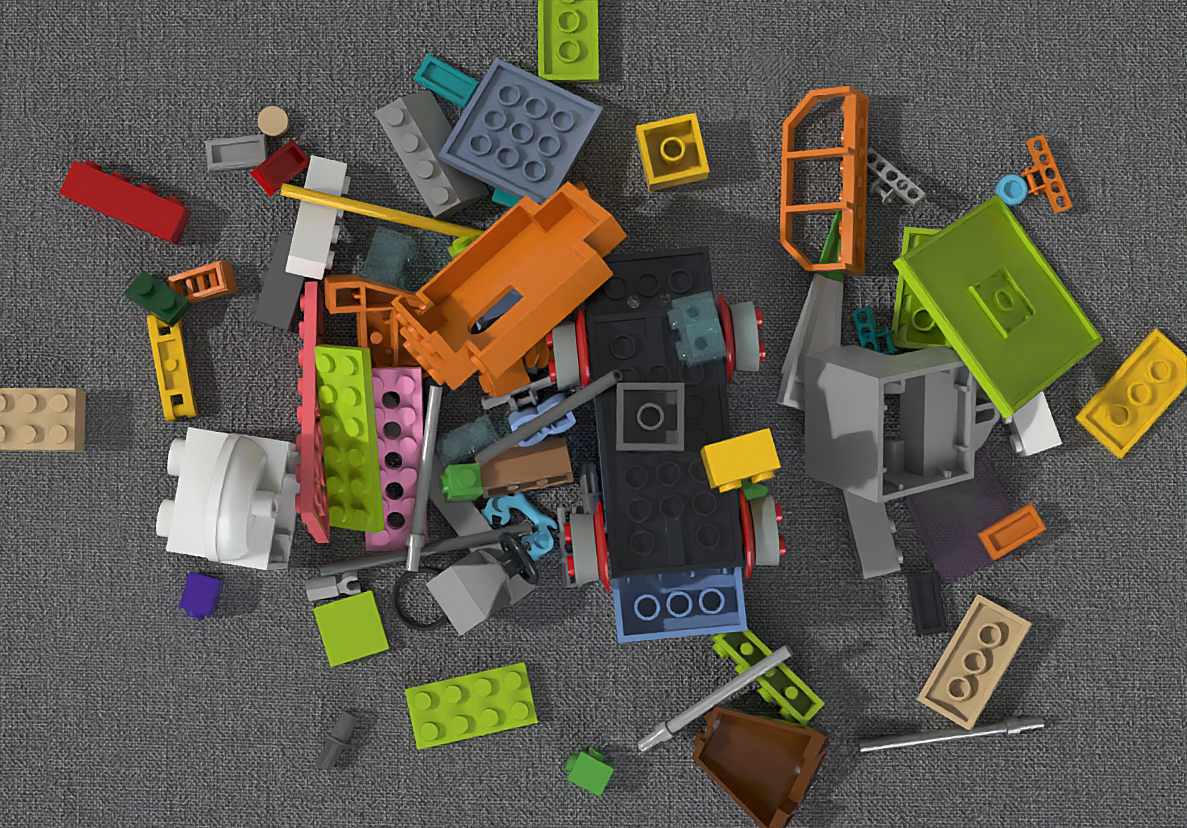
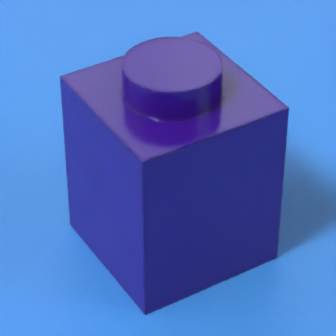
(201, 594)

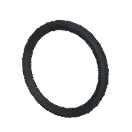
(394, 600)

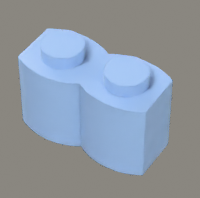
(530, 412)

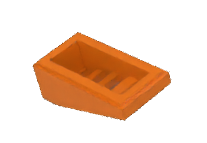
(220, 277)

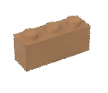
(527, 468)

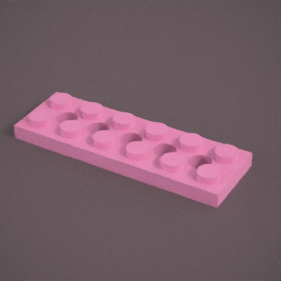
(410, 417)

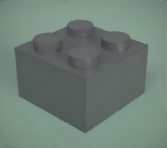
(650, 417)

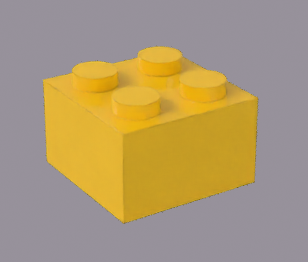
(672, 152)
(740, 459)

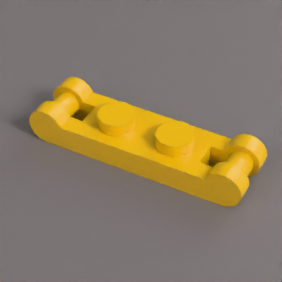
(172, 369)

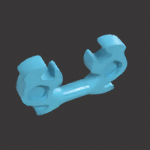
(541, 540)

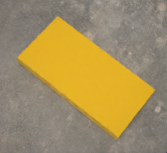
(1136, 394)

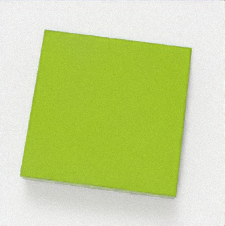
(351, 628)

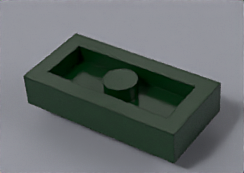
(157, 299)

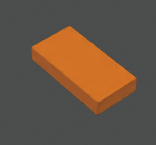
(1012, 531)

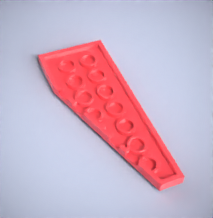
(312, 500)

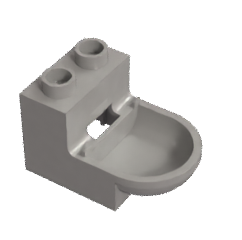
(941, 420)

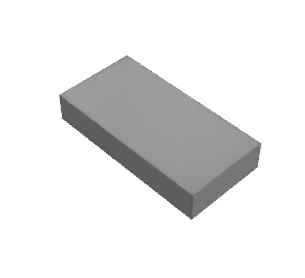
(236, 152)

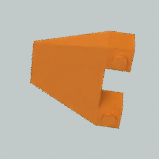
(375, 317)

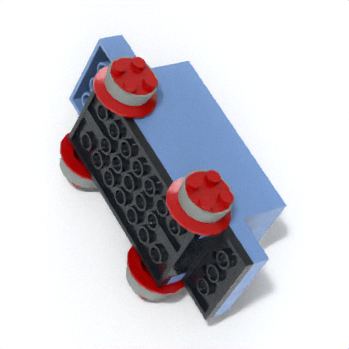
(668, 534)

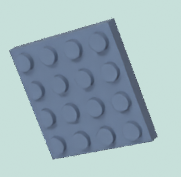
(520, 133)

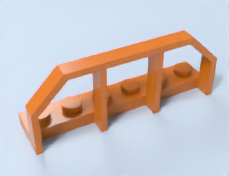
(854, 174)

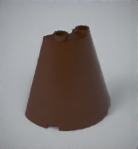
(761, 761)

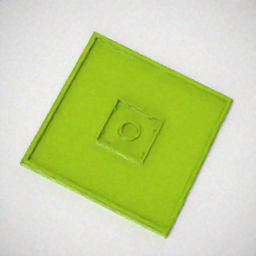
(999, 304)

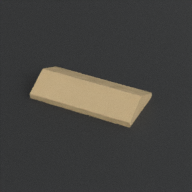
(974, 662)

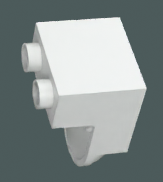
(231, 499)

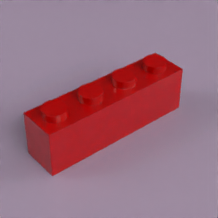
(126, 202)

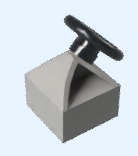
(481, 583)

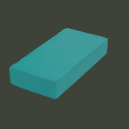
(446, 81)

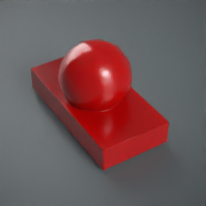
(280, 167)

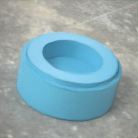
(1012, 189)

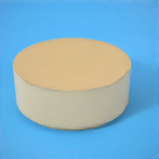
(273, 121)

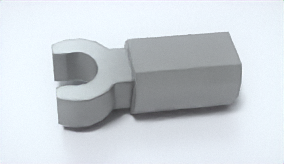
(332, 586)

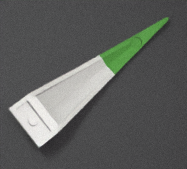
(818, 324)

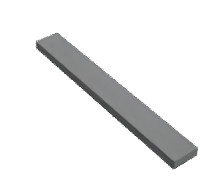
(462, 516)

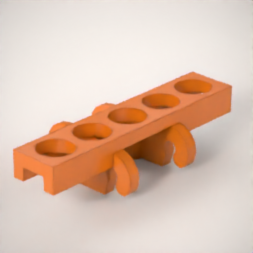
(1042, 166)

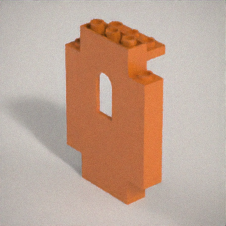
(542, 252)

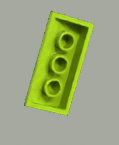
(911, 320)

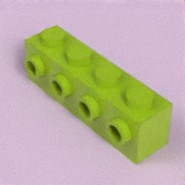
(778, 684)

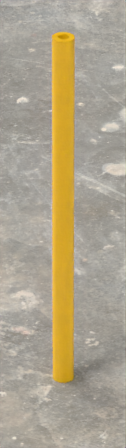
(377, 211)

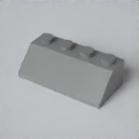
(418, 135)

